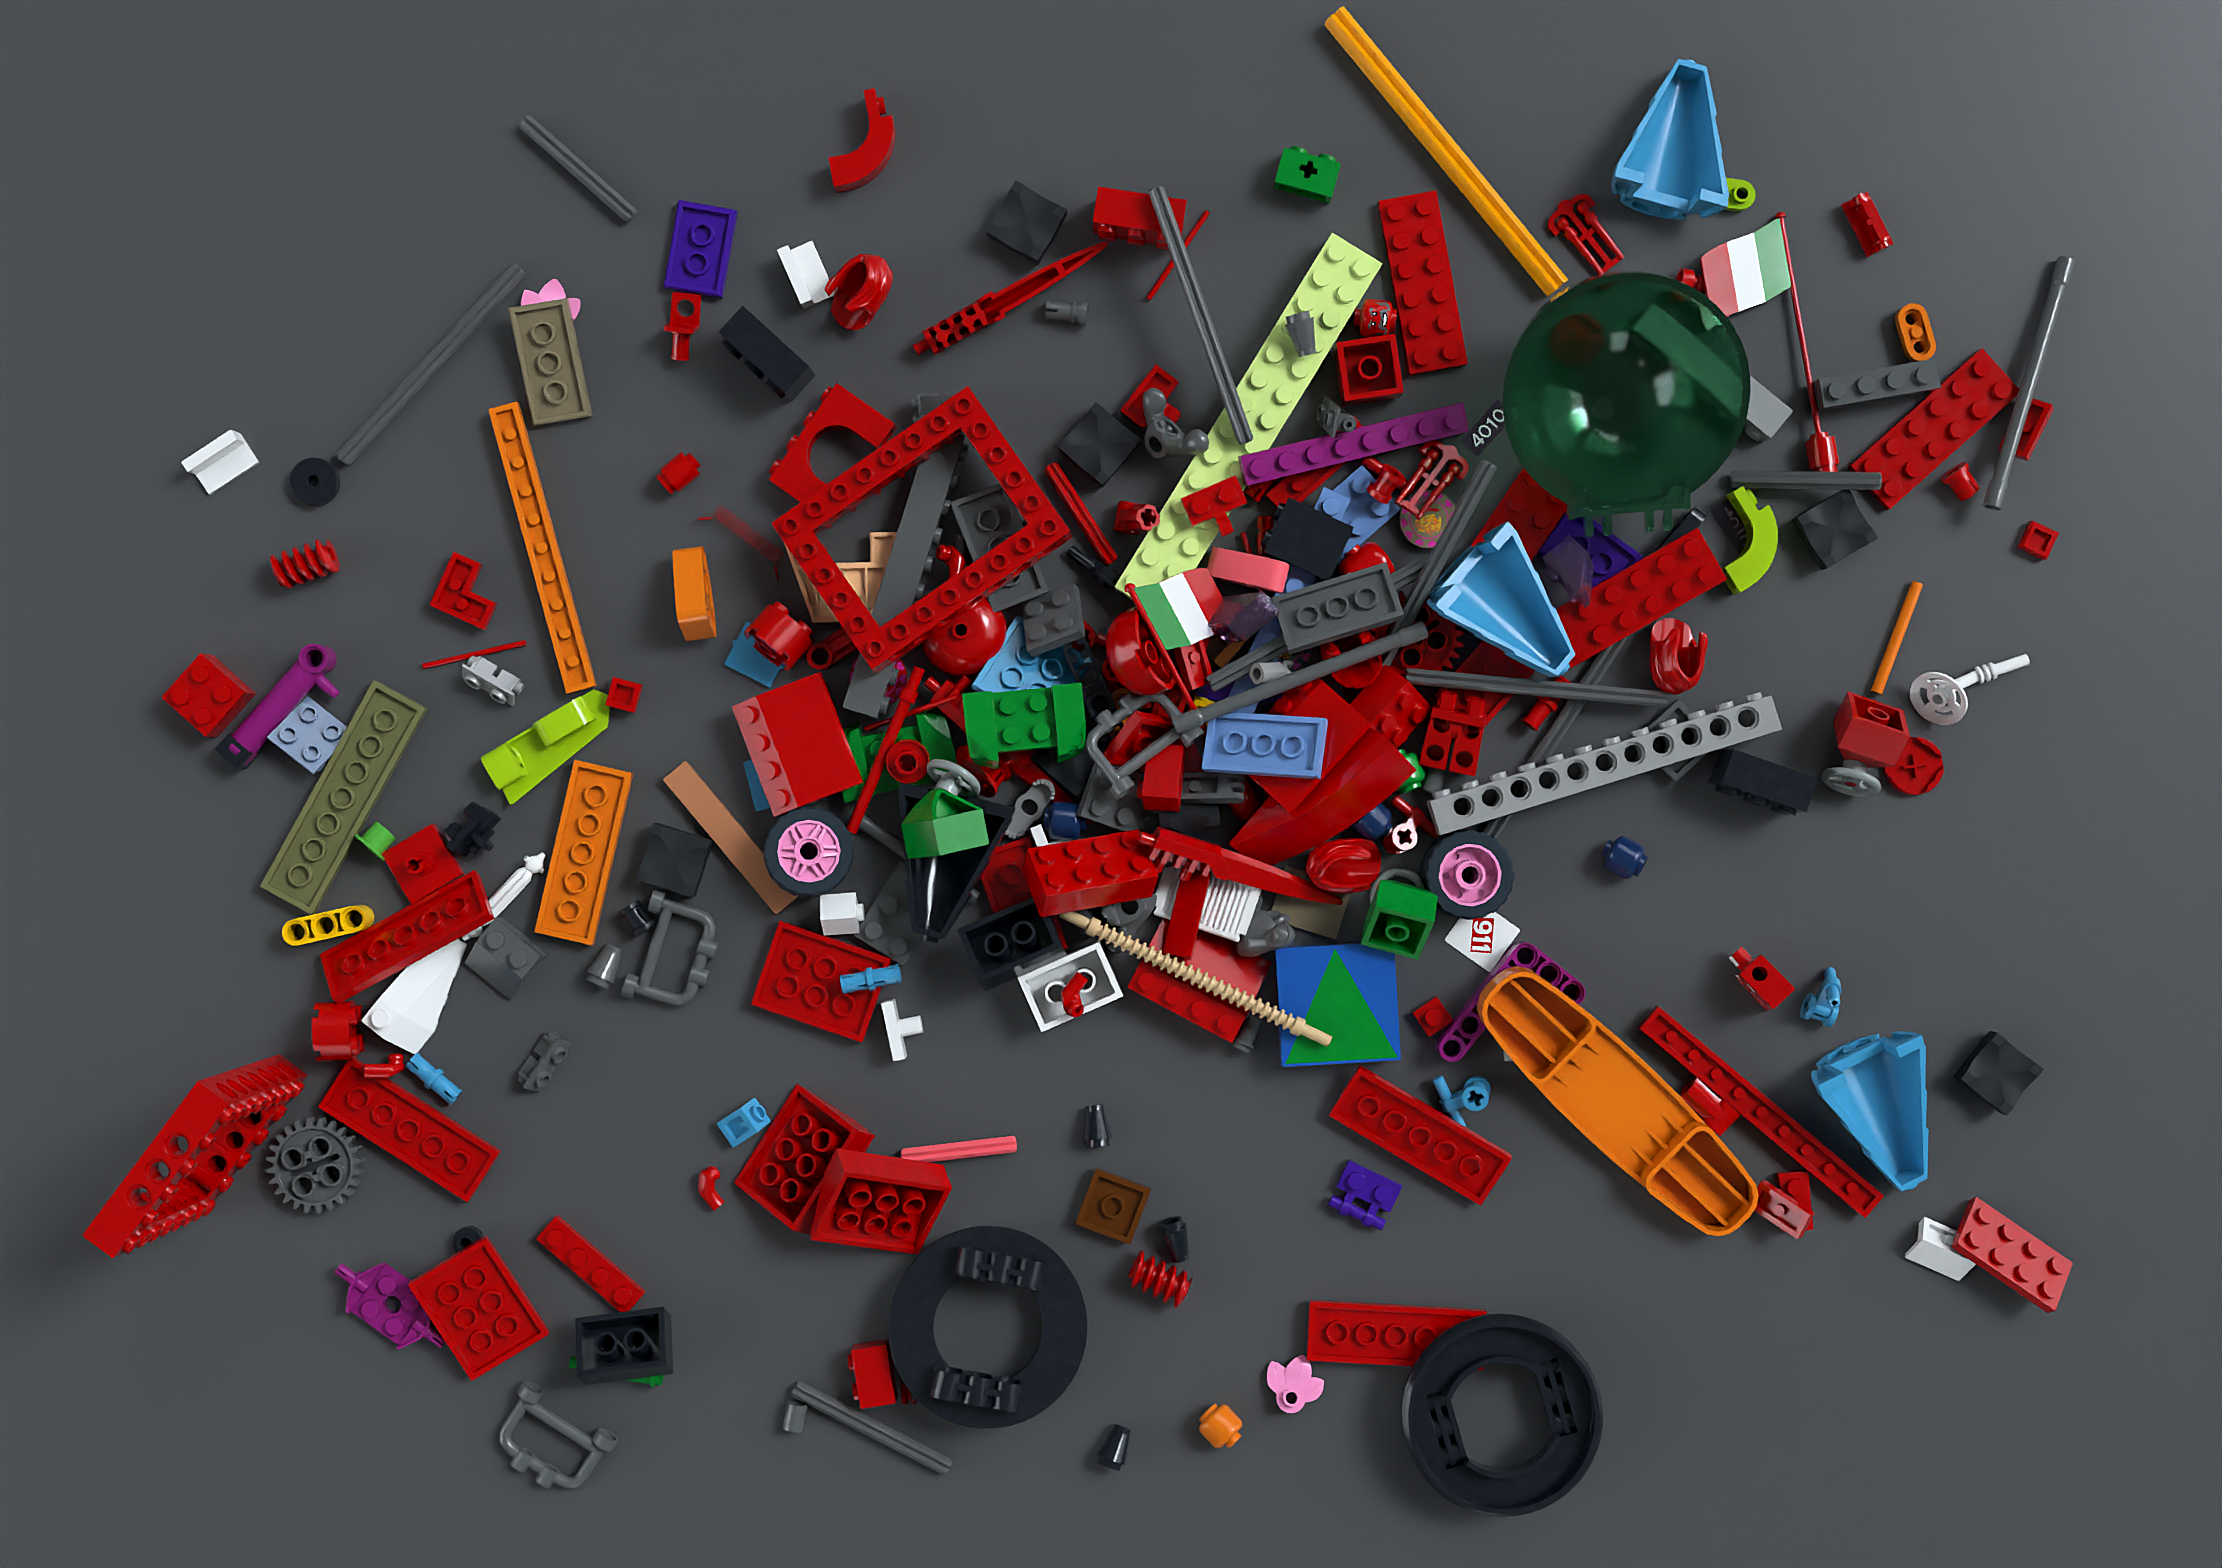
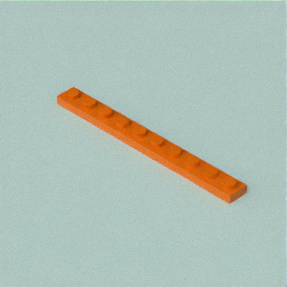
(542, 547)

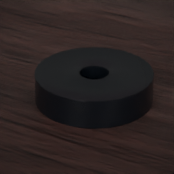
(328, 481)

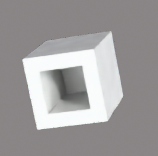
(840, 913)

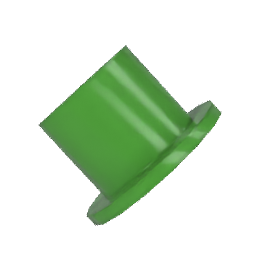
(376, 840)

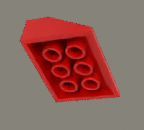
(1343, 731)
(797, 744)
(1211, 955)
(793, 1157)
(879, 1201)

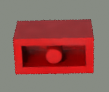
(1163, 780)
(873, 1374)

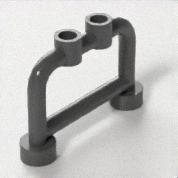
(1107, 722)
(706, 949)
(548, 1473)

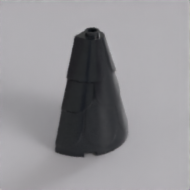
(943, 884)

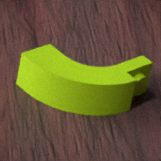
(1759, 545)

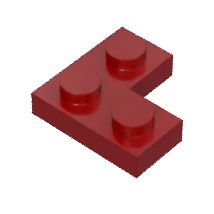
(455, 592)

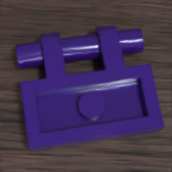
(1369, 1186)

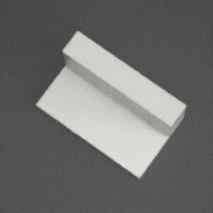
(805, 273)
(221, 461)
(1935, 1250)

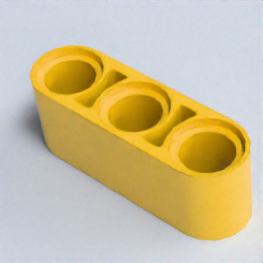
(314, 927)

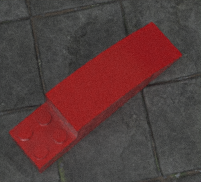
(1352, 786)

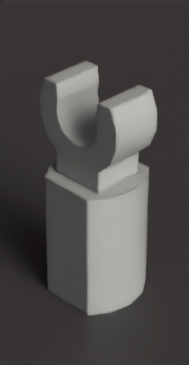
(1265, 672)

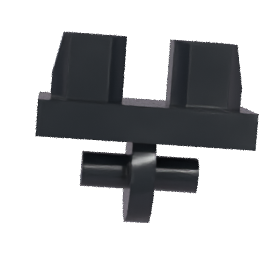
(476, 831)

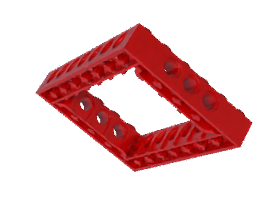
(967, 588)
(208, 1122)

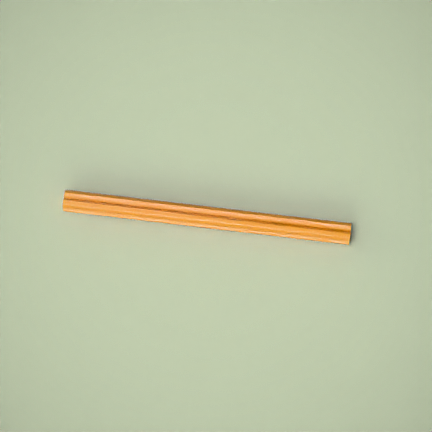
(1445, 151)

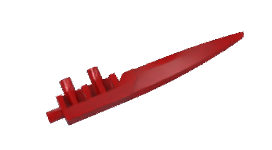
(993, 306)
(955, 713)
(1206, 856)

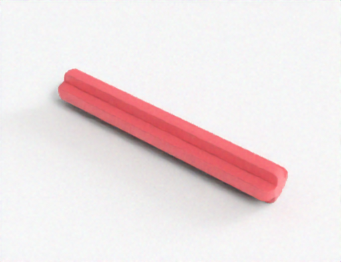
(961, 1149)

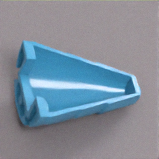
(1675, 151)
(1503, 602)
(1881, 1101)

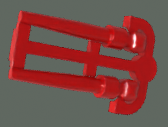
(1565, 208)
(1449, 454)

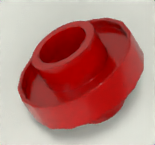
(907, 761)

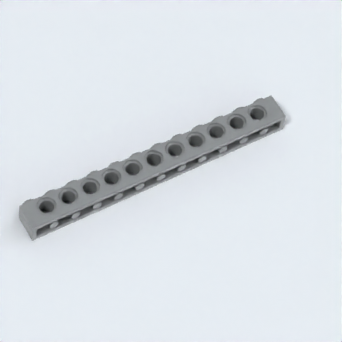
(1762, 722)

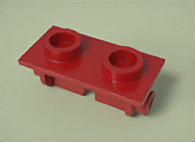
(1867, 224)

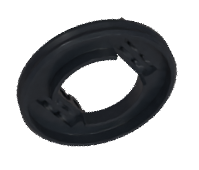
(1003, 1258)
(1569, 1400)

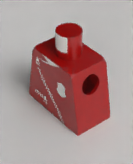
(1772, 986)

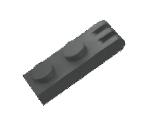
(1212, 788)

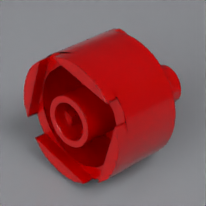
(779, 636)
(337, 1031)

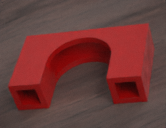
(838, 411)

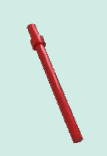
(907, 696)

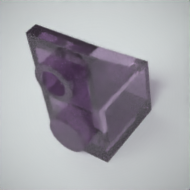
(1572, 568)
(1242, 616)

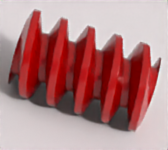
(305, 565)
(1159, 1279)

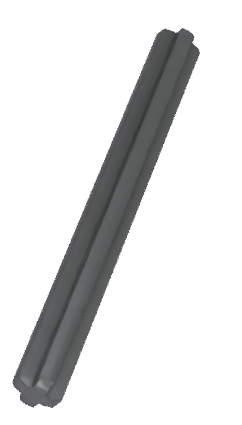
(871, 1427)

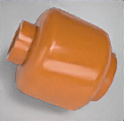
(1220, 1426)

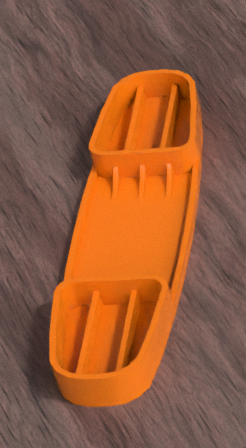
(1617, 1101)

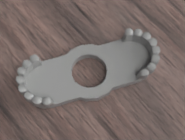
(1041, 792)

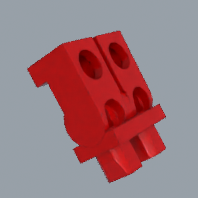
(1454, 724)

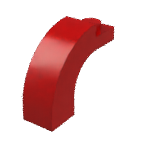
(869, 160)

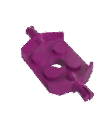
(368, 1301)

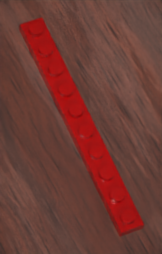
(1760, 1111)

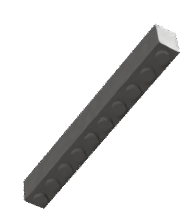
(907, 566)

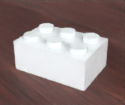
(1045, 984)

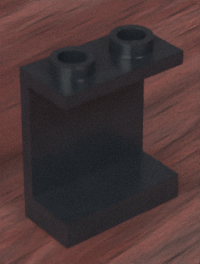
(1306, 539)

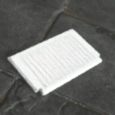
(1226, 908)

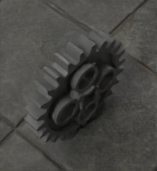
(324, 1188)

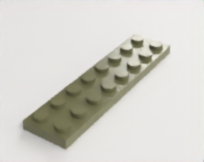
(344, 797)

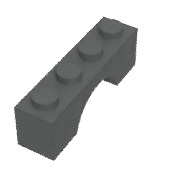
(1876, 384)

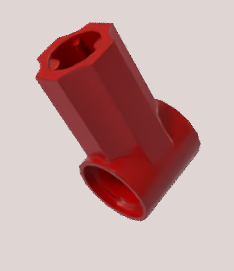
(1135, 517)
(837, 645)
(1713, 1110)

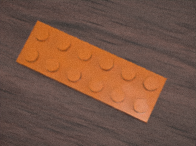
(584, 852)

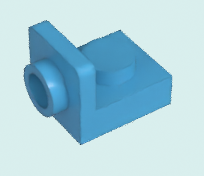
(744, 1122)

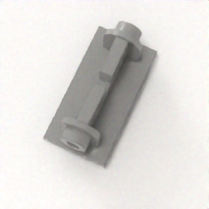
(480, 675)

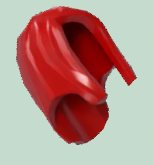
(859, 290)
(1675, 656)
(1359, 674)
(1344, 865)

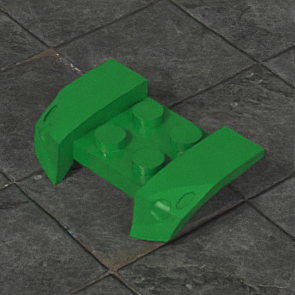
(1025, 722)
(930, 731)

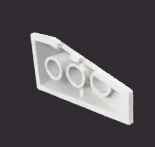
(413, 1002)

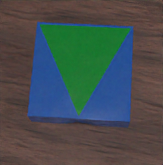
(1344, 993)

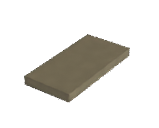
(550, 361)

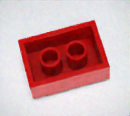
(1132, 217)

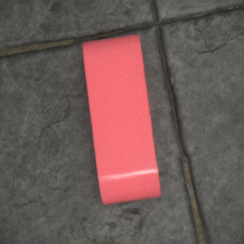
(1248, 570)

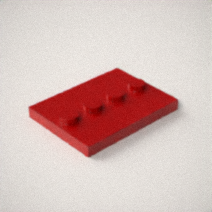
(805, 984)
(478, 1307)

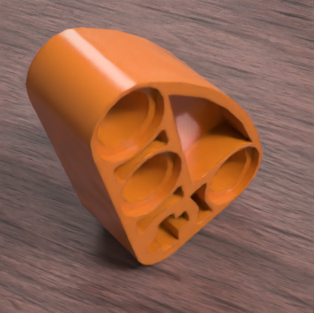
(693, 594)

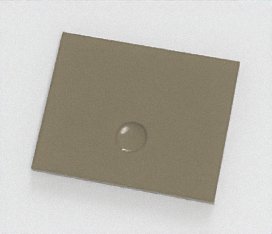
(1311, 915)

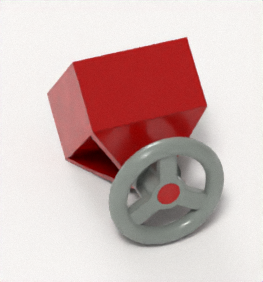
(1867, 737)

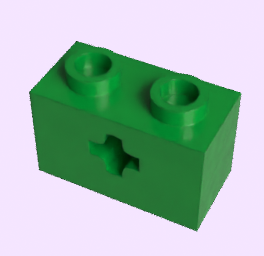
(1291, 174)

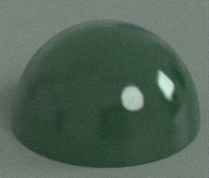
(1626, 396)

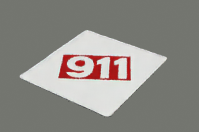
(1483, 938)

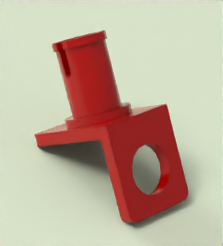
(683, 326)

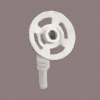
(1946, 689)

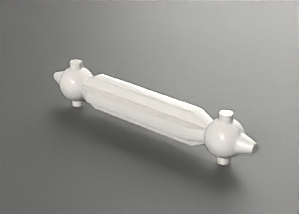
(511, 889)

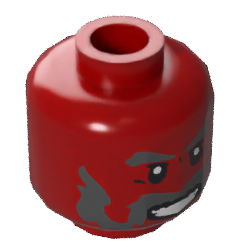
(1375, 318)

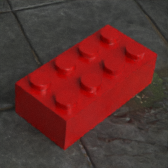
(1089, 873)

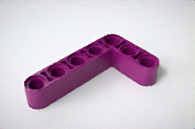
(1536, 962)

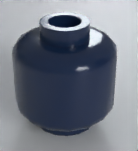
(1063, 822)
(1374, 823)
(1624, 857)

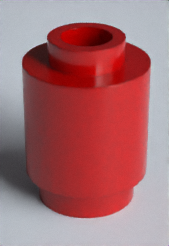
(679, 472)

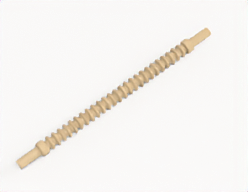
(1296, 1025)

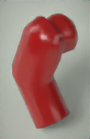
(951, 558)
(1071, 997)
(384, 1071)
(706, 1187)

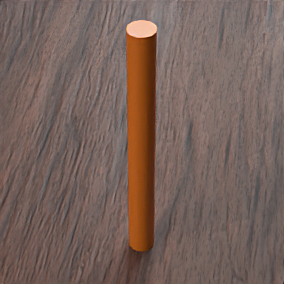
(1896, 637)

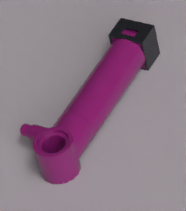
(243, 745)

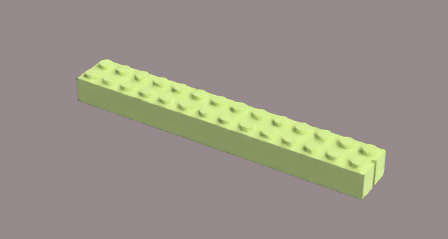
(1267, 397)

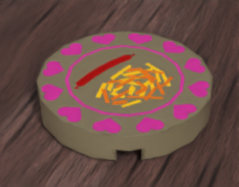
(1427, 530)

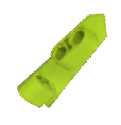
(546, 745)

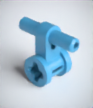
(1825, 1004)
(1453, 1102)

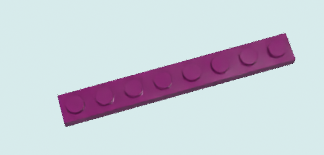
(1359, 443)

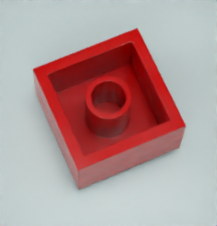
(1368, 370)
(208, 695)

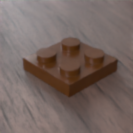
(1113, 1205)

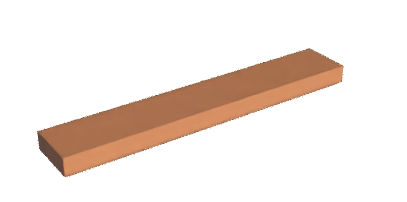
(727, 834)

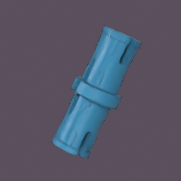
(870, 979)
(433, 1078)

